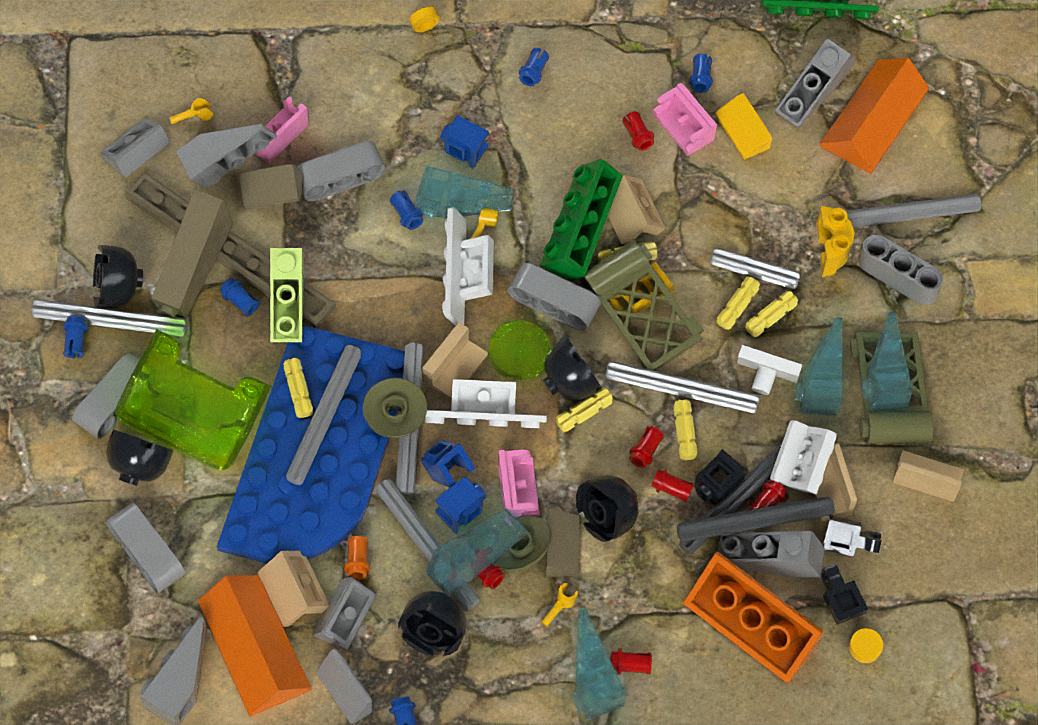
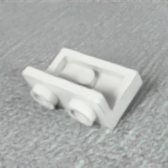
(803, 457)

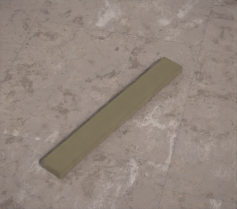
(235, 253)

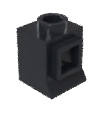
(711, 490)

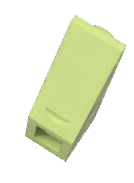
(286, 294)

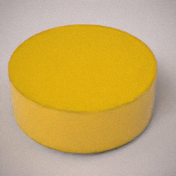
(424, 19)
(866, 645)

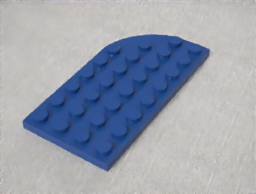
(331, 502)

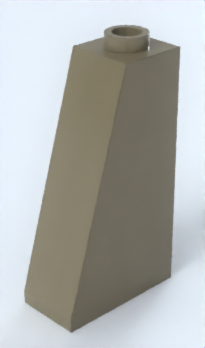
(192, 254)

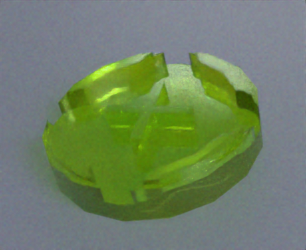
(519, 349)

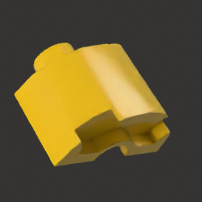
(837, 235)

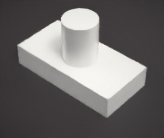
(767, 368)

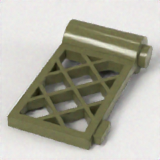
(624, 270)
(901, 424)

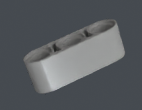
(341, 170)
(892, 257)
(554, 296)
(97, 410)
(145, 547)

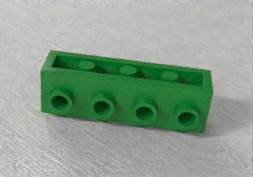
(581, 220)

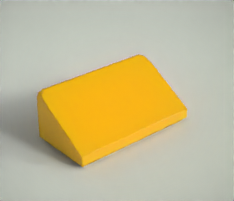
(744, 127)

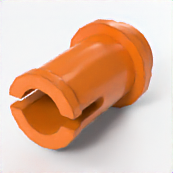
(357, 558)

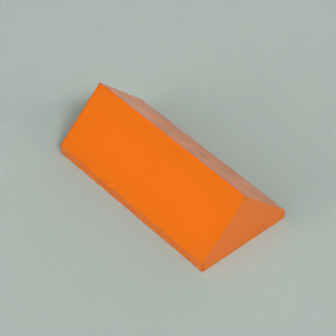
(876, 113)
(753, 618)
(253, 643)

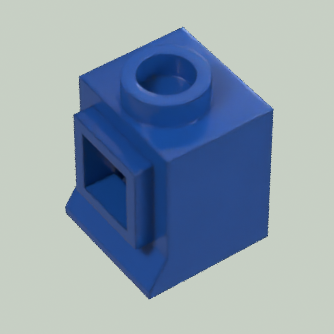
(465, 140)
(442, 458)
(460, 504)

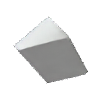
(136, 147)
(346, 613)
(344, 687)

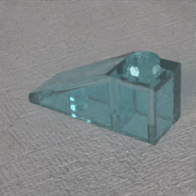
(468, 195)
(888, 376)
(822, 379)
(473, 551)
(595, 682)

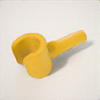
(198, 108)
(487, 217)
(561, 602)

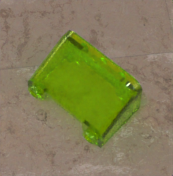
(188, 406)

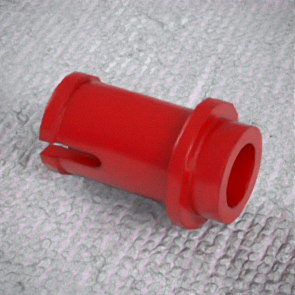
(641, 136)
(642, 453)
(672, 485)
(772, 494)
(491, 576)
(631, 662)

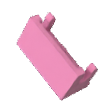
(685, 119)
(287, 126)
(518, 483)

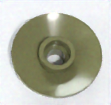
(392, 395)
(529, 548)

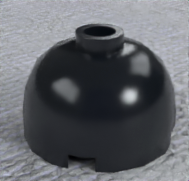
(116, 276)
(568, 373)
(136, 458)
(608, 506)
(433, 623)

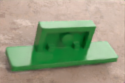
(830, 8)

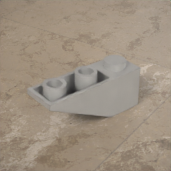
(816, 83)
(218, 152)
(775, 553)
(177, 683)

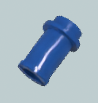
(531, 72)
(701, 79)
(406, 209)
(241, 298)
(74, 337)
(403, 711)

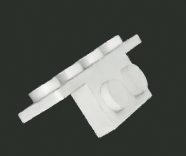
(467, 267)
(484, 401)

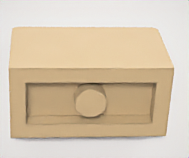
(634, 211)
(453, 360)
(928, 476)
(837, 485)
(292, 587)

